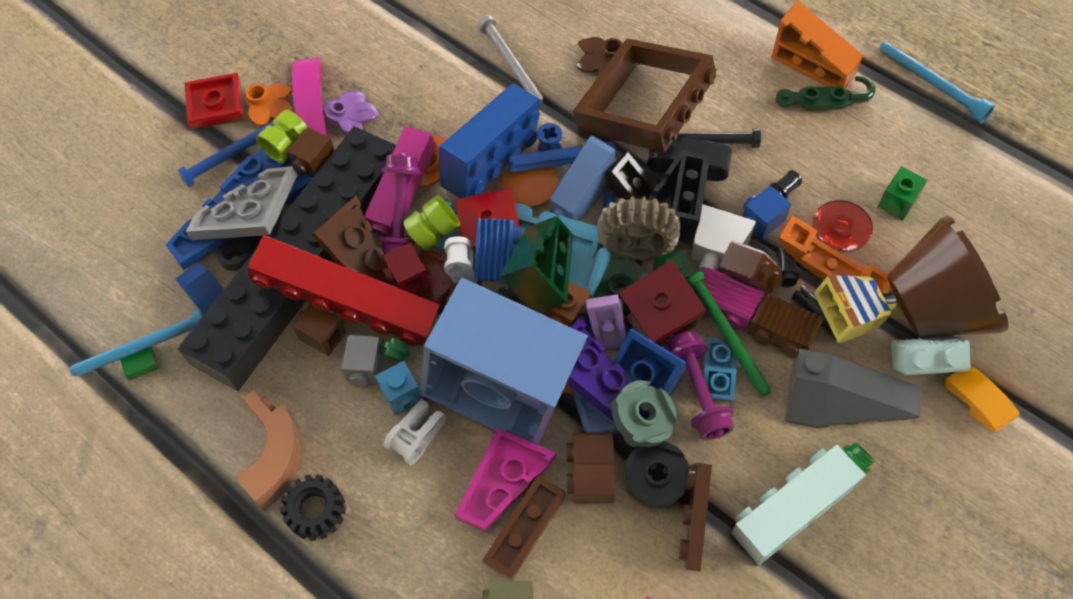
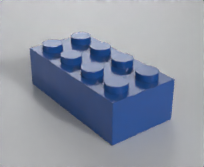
(487, 140)

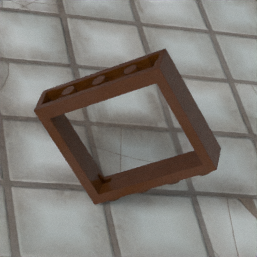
(590, 110)

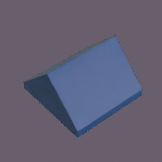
(649, 362)

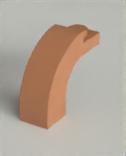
(281, 457)

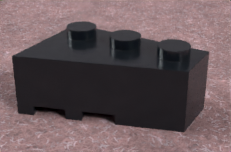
(684, 191)

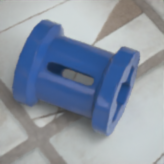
(549, 137)

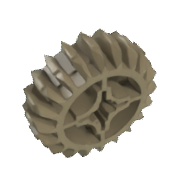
(638, 228)

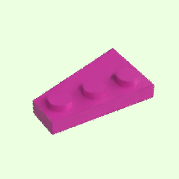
(501, 478)

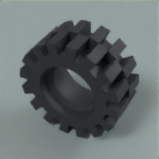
(326, 521)

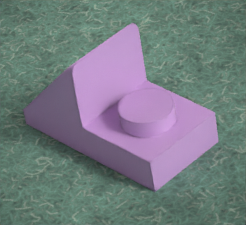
(607, 320)

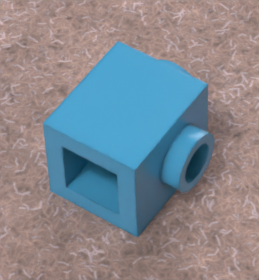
(399, 388)

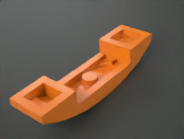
(820, 258)

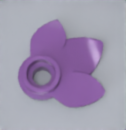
(350, 111)

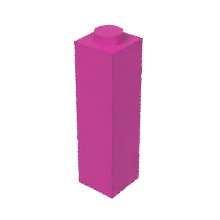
(381, 208)

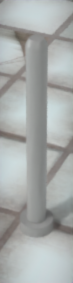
(487, 26)

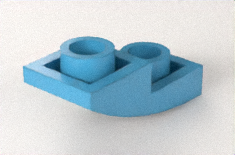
(719, 369)

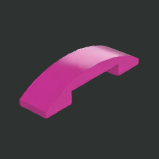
(308, 94)

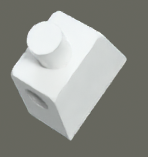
(715, 233)

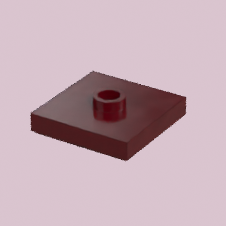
(662, 302)

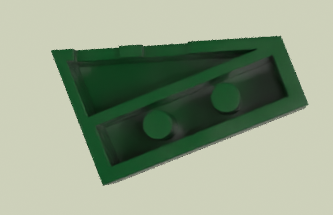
(541, 265)

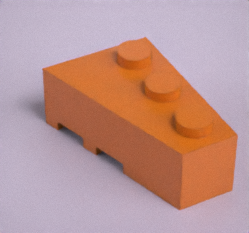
(815, 48)

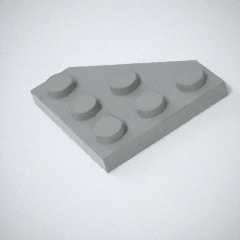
(245, 209)

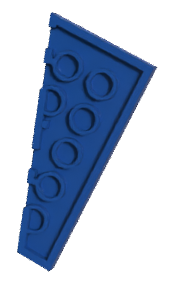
(190, 251)

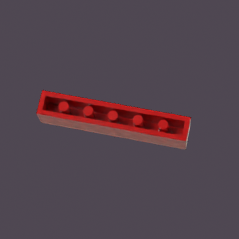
(342, 291)

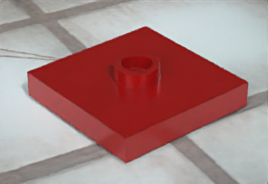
(214, 101)
(490, 205)

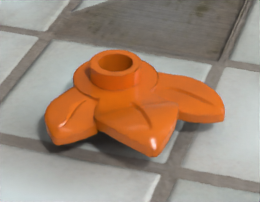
(266, 102)

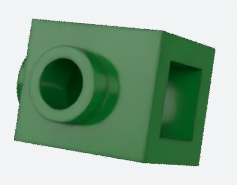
(902, 193)

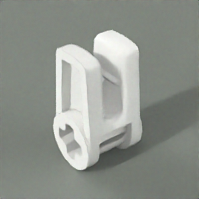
(459, 259)
(412, 444)

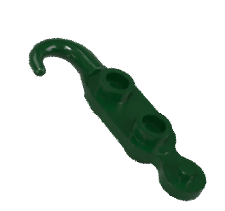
(826, 97)

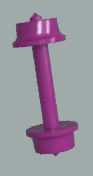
(401, 166)
(713, 421)

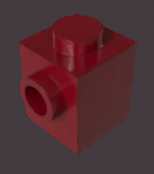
(405, 269)

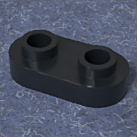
(239, 246)

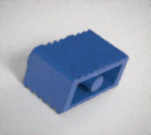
(494, 246)

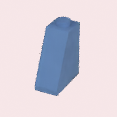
(584, 181)

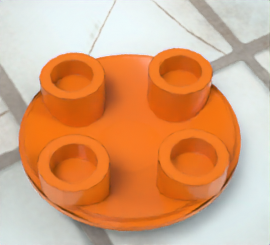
(532, 186)

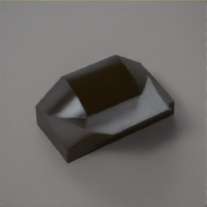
(628, 179)

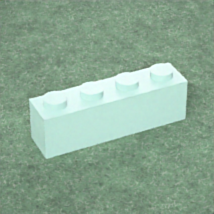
(797, 503)

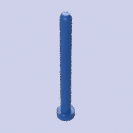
(219, 157)

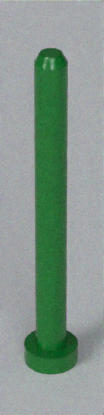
(728, 333)

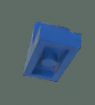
(200, 286)

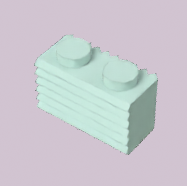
(930, 355)

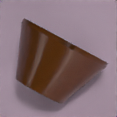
(946, 286)

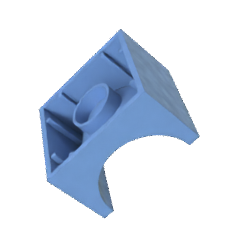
(498, 361)

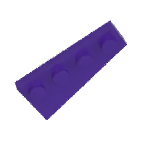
(596, 375)

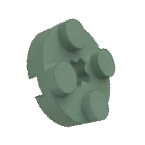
(631, 424)

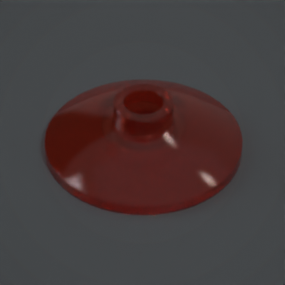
(849, 218)

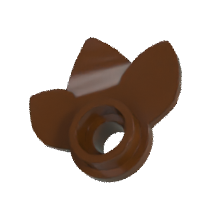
(597, 53)

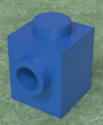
(767, 209)

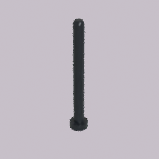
(752, 138)

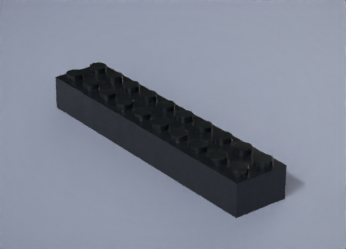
(250, 319)

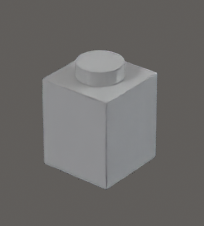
(362, 359)

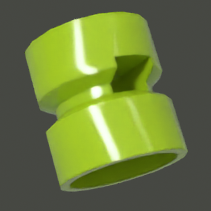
(278, 138)
(434, 220)

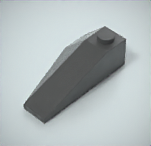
(839, 391)

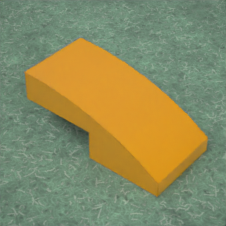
(985, 399)

